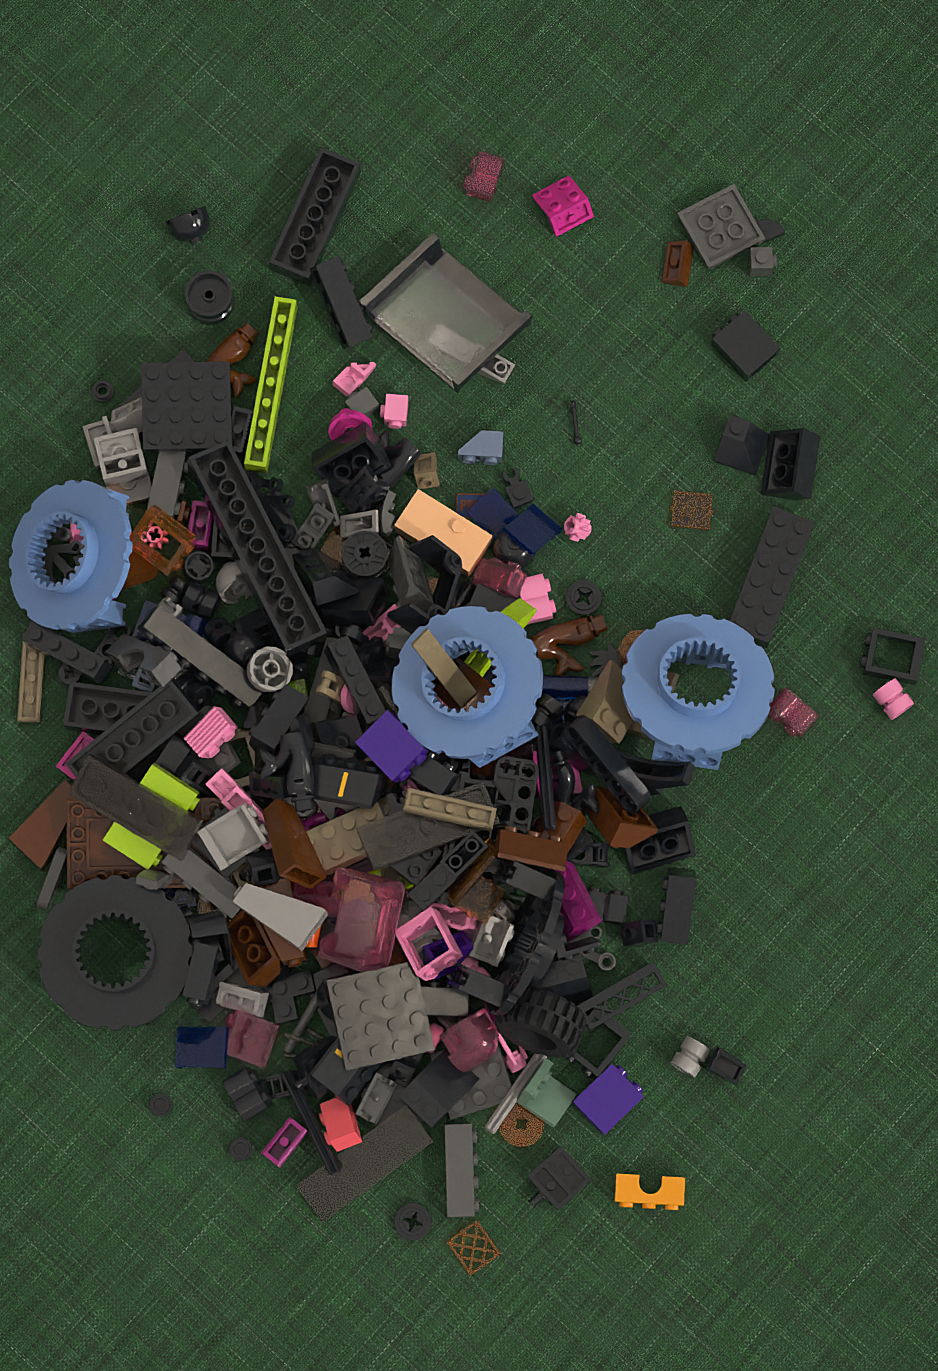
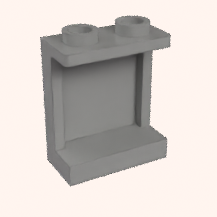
(234, 835)

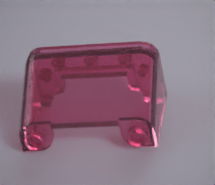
(364, 920)

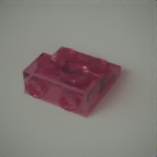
(250, 1038)

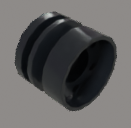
(367, 567)

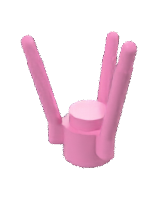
(513, 1060)

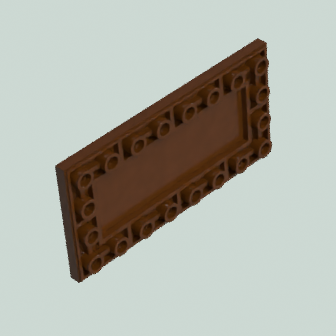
(93, 858)

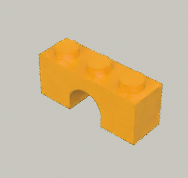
(629, 1192)

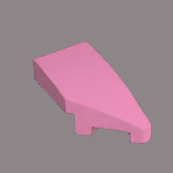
(352, 377)

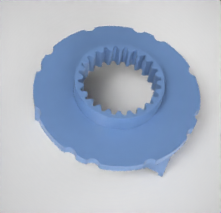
(86, 597)
(506, 714)
(681, 729)

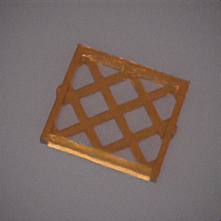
(483, 1262)

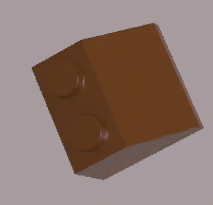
(568, 824)

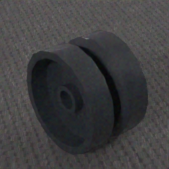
(212, 285)

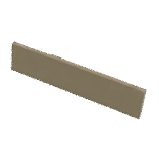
(443, 667)

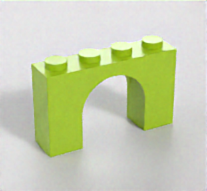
(167, 786)

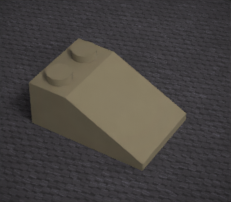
(606, 704)

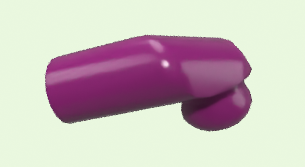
(314, 820)

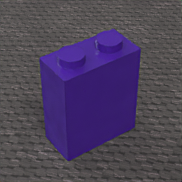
(392, 747)
(608, 1098)

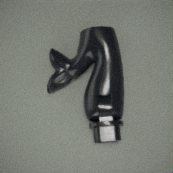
(403, 456)
(300, 772)
(564, 782)

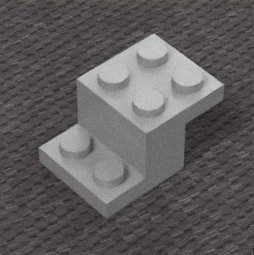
(124, 465)

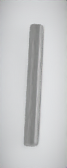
(514, 1093)

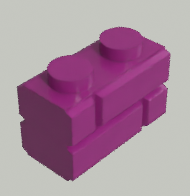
(201, 525)
(284, 1142)

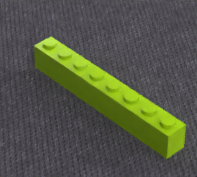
(270, 385)

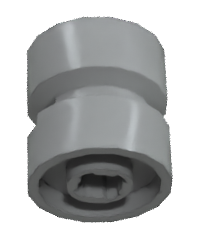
(691, 1055)

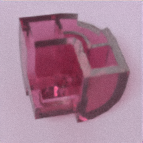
(471, 1041)

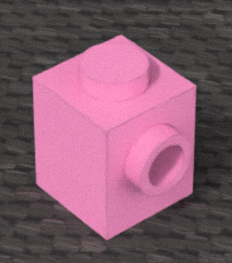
(395, 411)

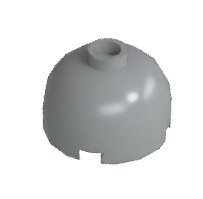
(231, 583)
(269, 669)

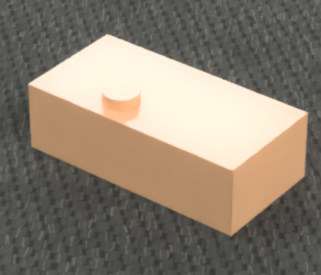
(429, 517)

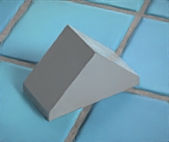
(359, 522)

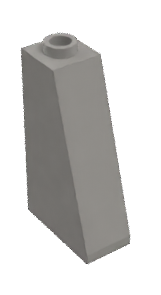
(283, 915)

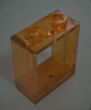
(171, 526)

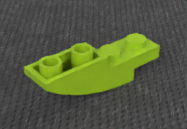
(518, 611)

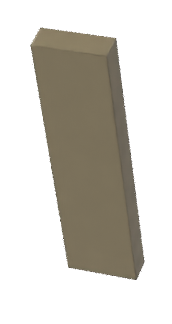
(30, 685)
(449, 809)

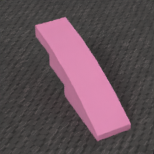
(233, 795)

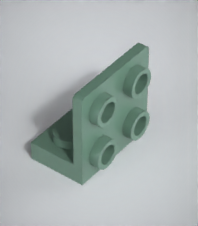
(546, 1096)

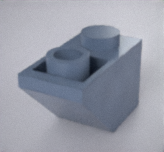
(483, 447)

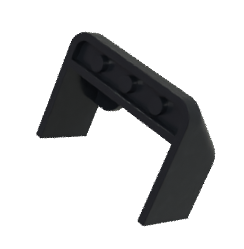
(447, 588)

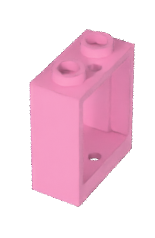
(417, 927)

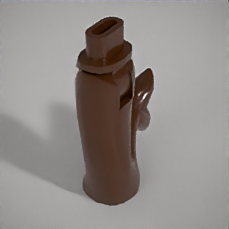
(233, 350)
(572, 633)

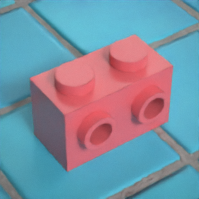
(340, 1124)

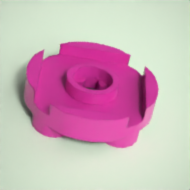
(346, 419)

